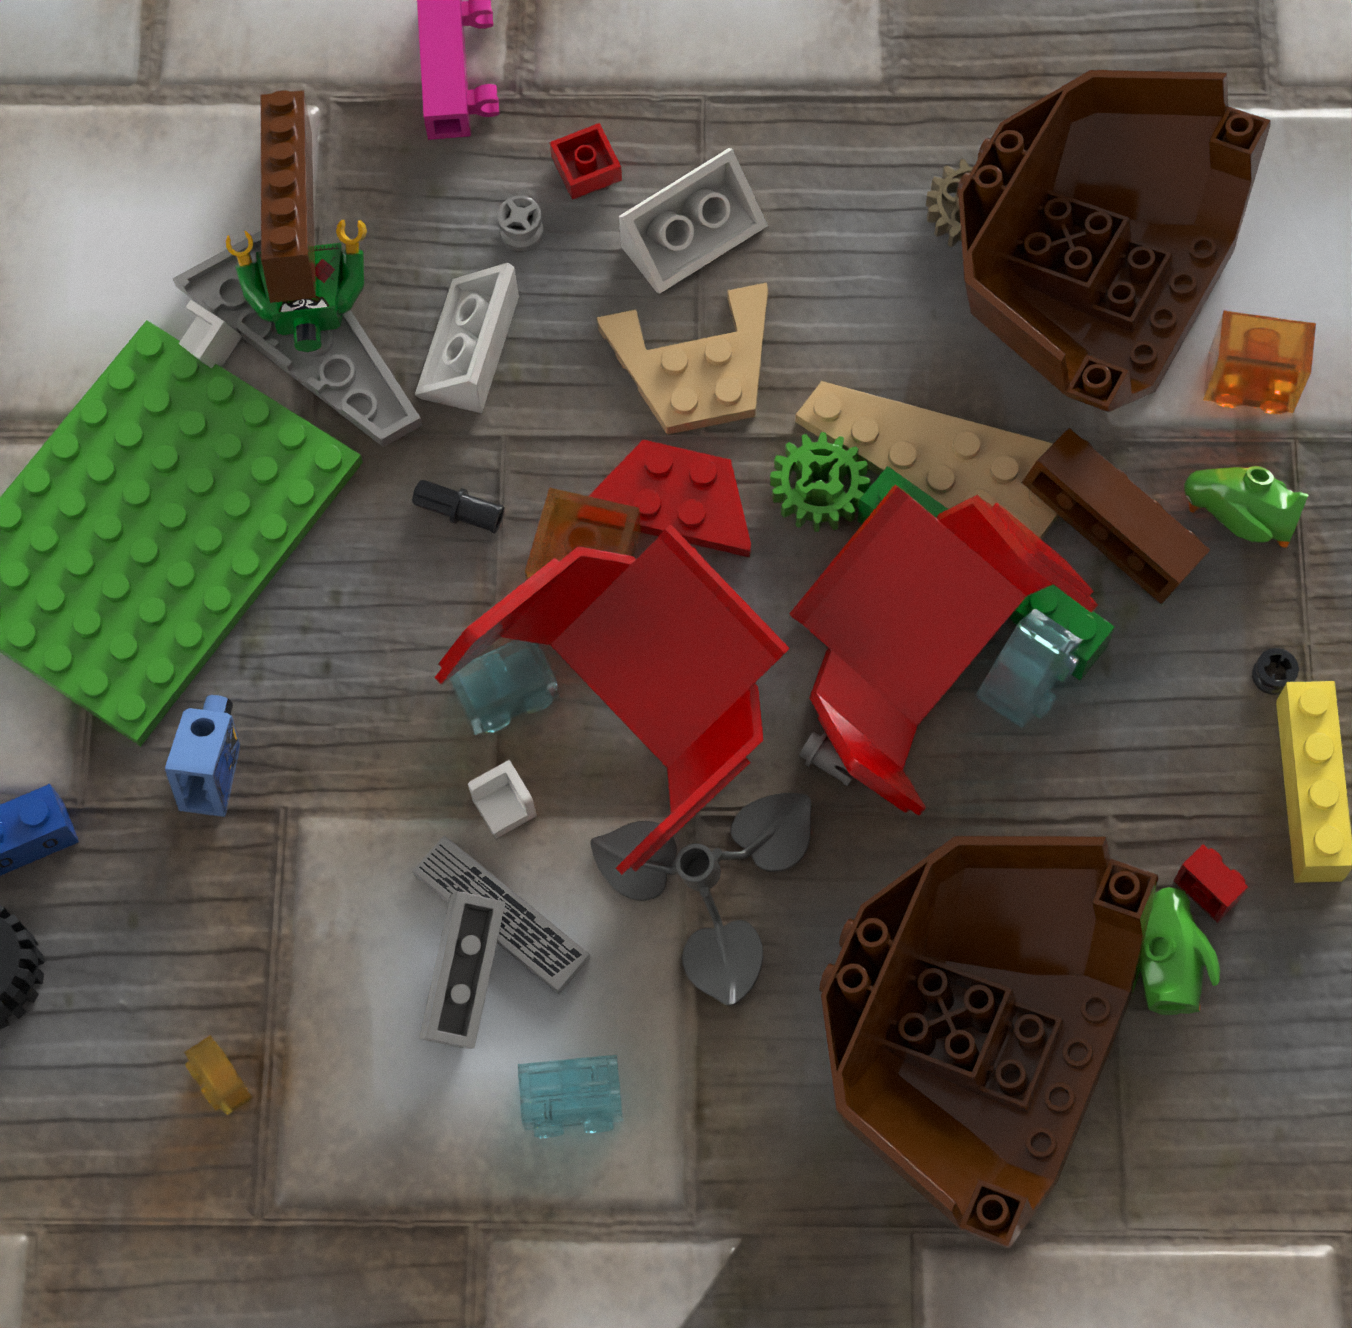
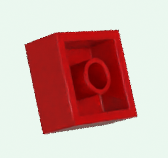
(585, 161)
(1210, 882)

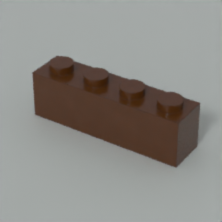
(1115, 515)

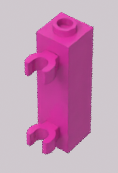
(444, 67)

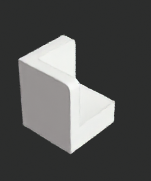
(209, 337)
(502, 799)

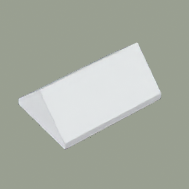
(691, 222)
(469, 338)

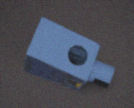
(204, 758)

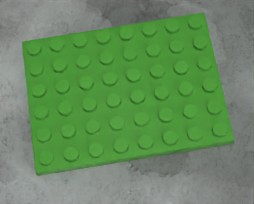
(154, 528)

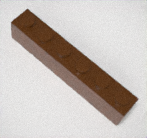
(287, 197)

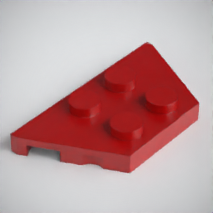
(681, 490)

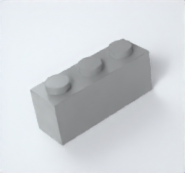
(462, 970)

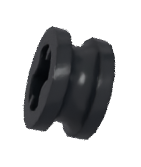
(1269, 684)

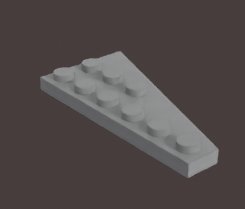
(341, 373)

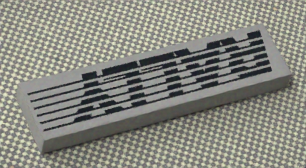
(522, 930)

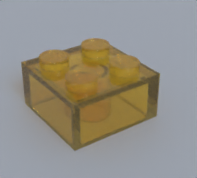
(214, 1070)

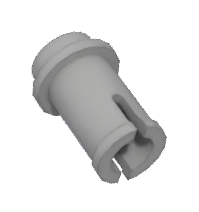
(824, 756)

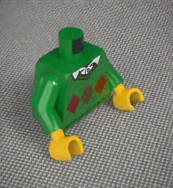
(338, 285)

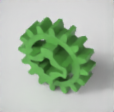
(821, 463)

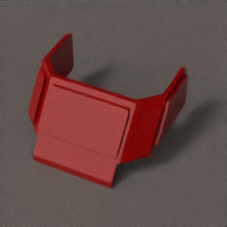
(908, 616)
(660, 649)

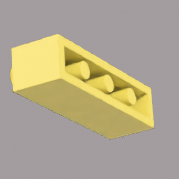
(1314, 782)

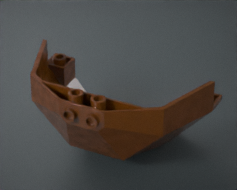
(1107, 224)
(983, 1016)

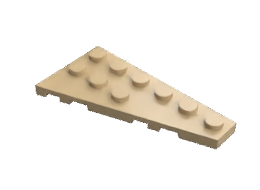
(933, 450)

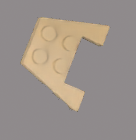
(698, 379)

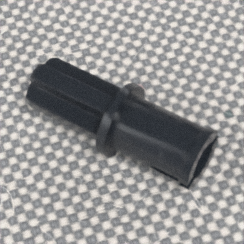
(458, 505)

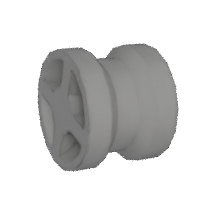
(520, 212)

